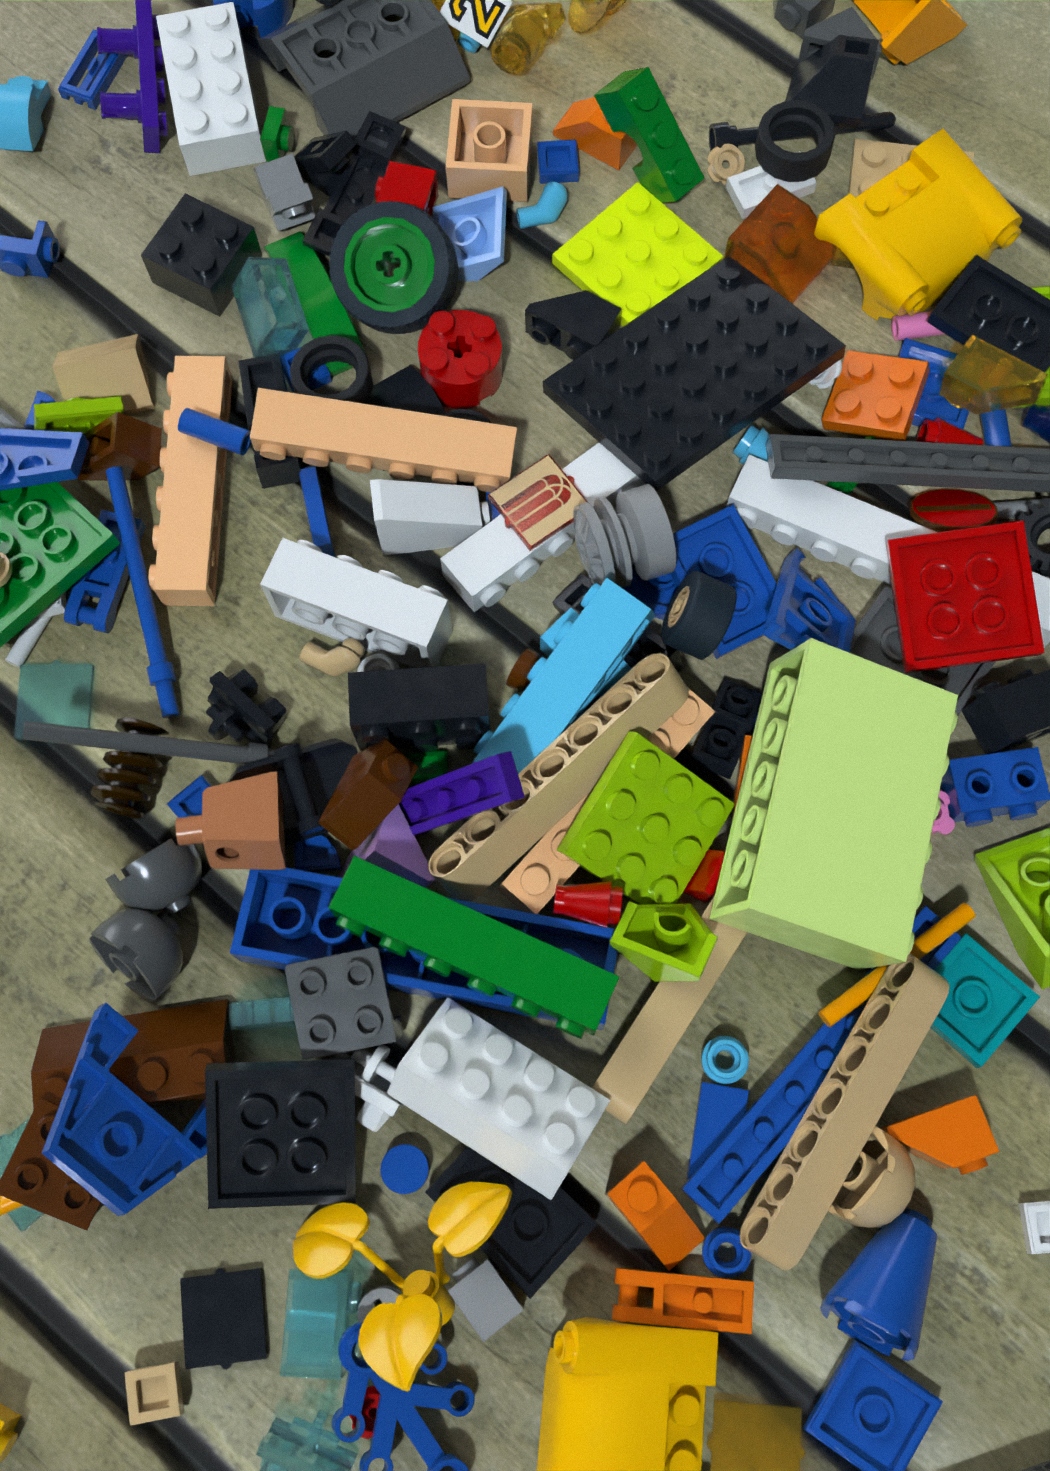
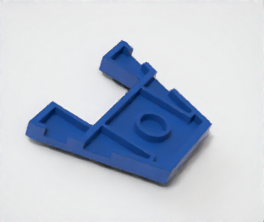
(109, 1134)

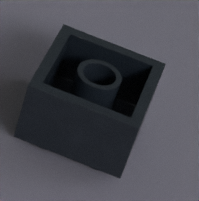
(200, 253)

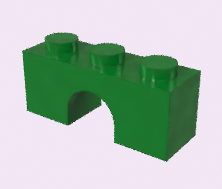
(639, 109)

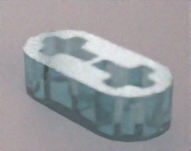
(261, 1014)

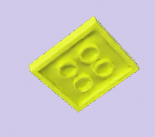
(635, 254)

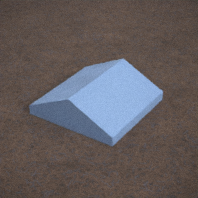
(476, 231)

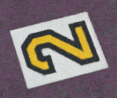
(476, 17)

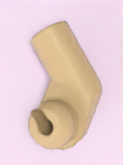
(336, 661)

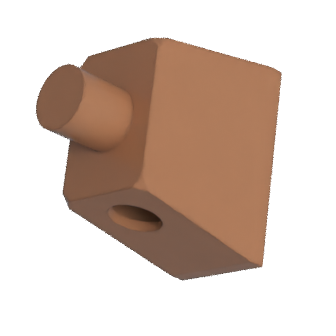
(239, 824)

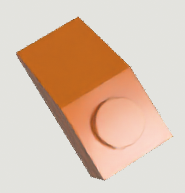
(593, 133)
(948, 1135)
(655, 1215)

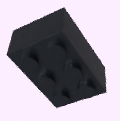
(420, 707)

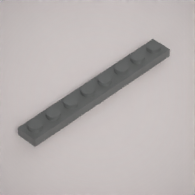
(908, 463)

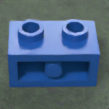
(995, 786)

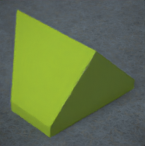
(665, 940)

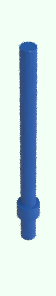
(160, 671)

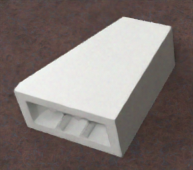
(425, 515)

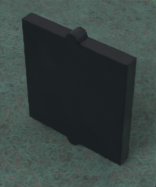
(223, 1318)

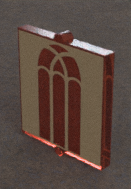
(537, 502)

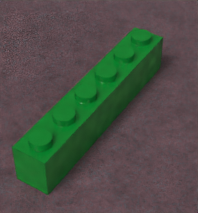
(473, 946)

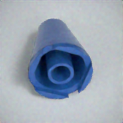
(887, 1287)

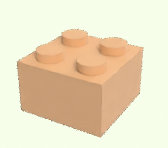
(489, 148)

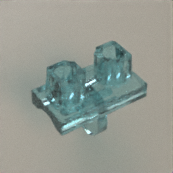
(303, 1447)

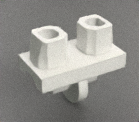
(371, 1084)

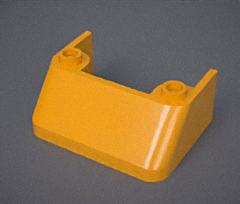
(912, 26)

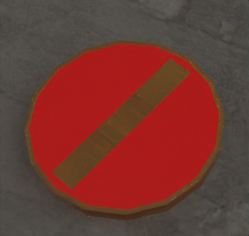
(952, 510)

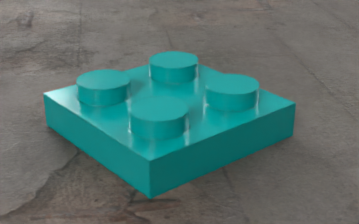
(981, 1002)

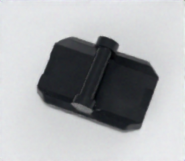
(306, 781)

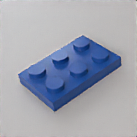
(727, 552)

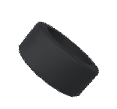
(801, 117)
(327, 350)

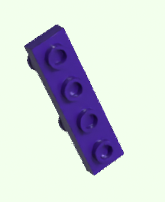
(143, 103)

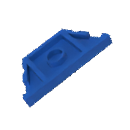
(806, 610)

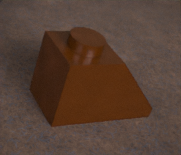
(124, 444)
(367, 793)

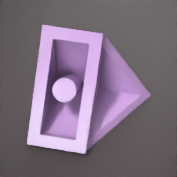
(394, 849)

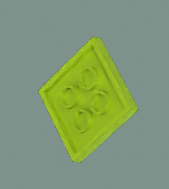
(646, 824)

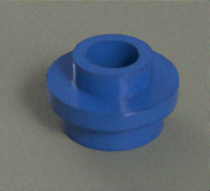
(714, 1264)

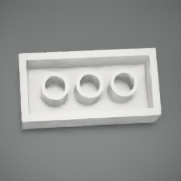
(210, 88)
(356, 603)
(497, 1097)

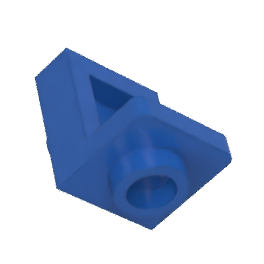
(30, 256)

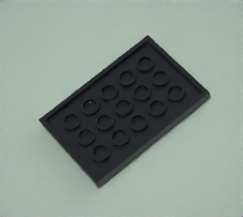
(693, 371)

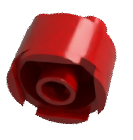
(461, 357)

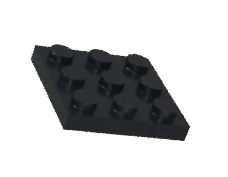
(280, 1133)

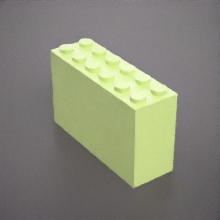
(837, 808)

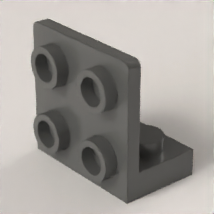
(341, 1003)

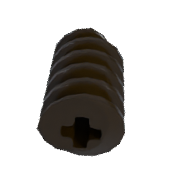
(127, 772)

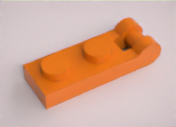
(685, 1301)

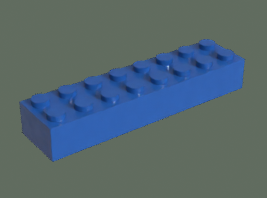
(289, 922)

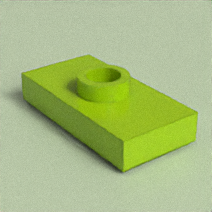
(75, 414)

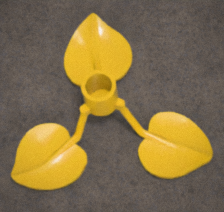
(402, 1334)

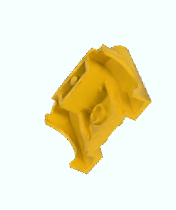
(919, 228)
(625, 1397)

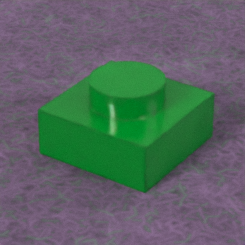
(276, 134)

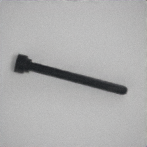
(723, 133)

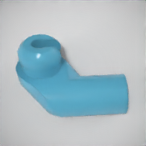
(547, 208)

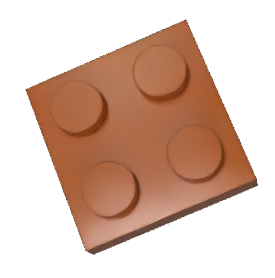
(876, 395)

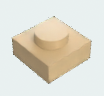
(154, 1393)

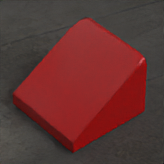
(706, 876)

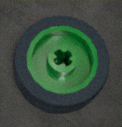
(369, 248)

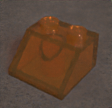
(780, 244)

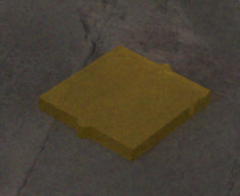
(755, 1437)

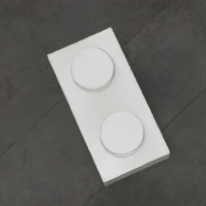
(753, 185)

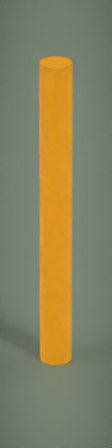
(922, 945)

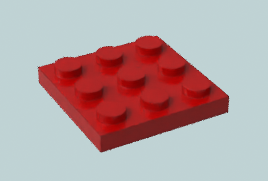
(964, 597)

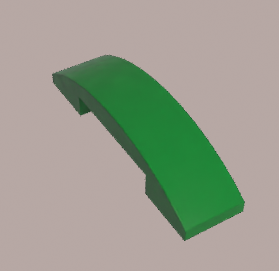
(316, 293)

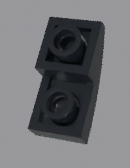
(725, 730)

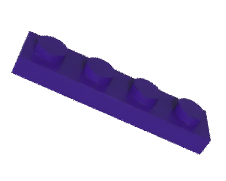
(462, 793)

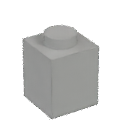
(484, 1297)

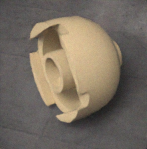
(877, 1184)

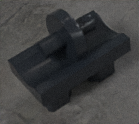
(237, 714)

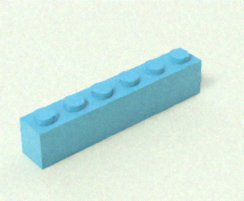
(571, 675)

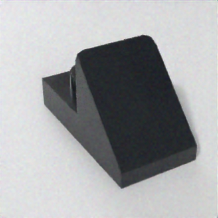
(324, 160)

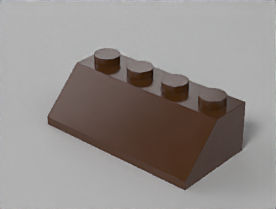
(159, 1064)

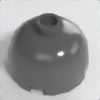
(159, 878)
(140, 948)

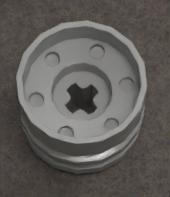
(632, 537)

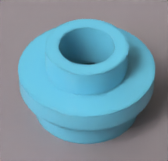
(735, 1049)

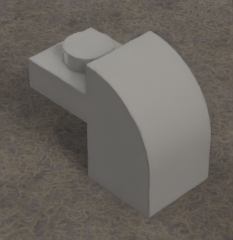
(284, 192)

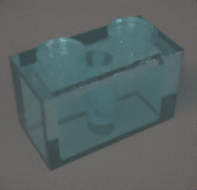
(269, 306)
(314, 1322)

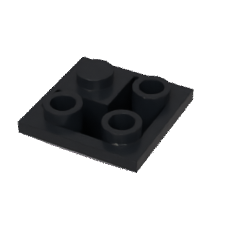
(837, 78)

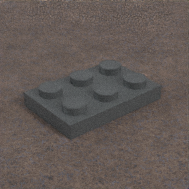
(879, 641)

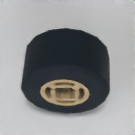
(698, 615)

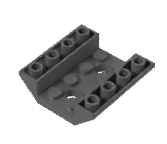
(375, 61)

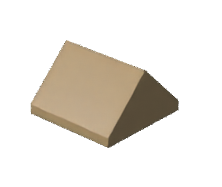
(106, 371)

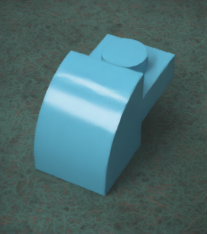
(20, 112)

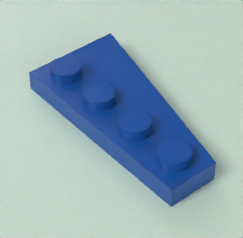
(39, 457)

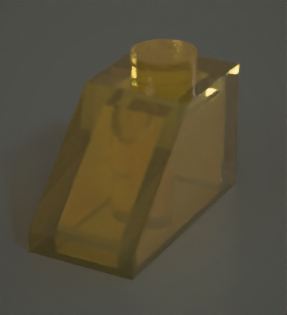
(990, 379)

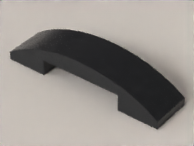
(376, 146)

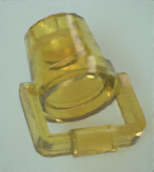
(525, 34)

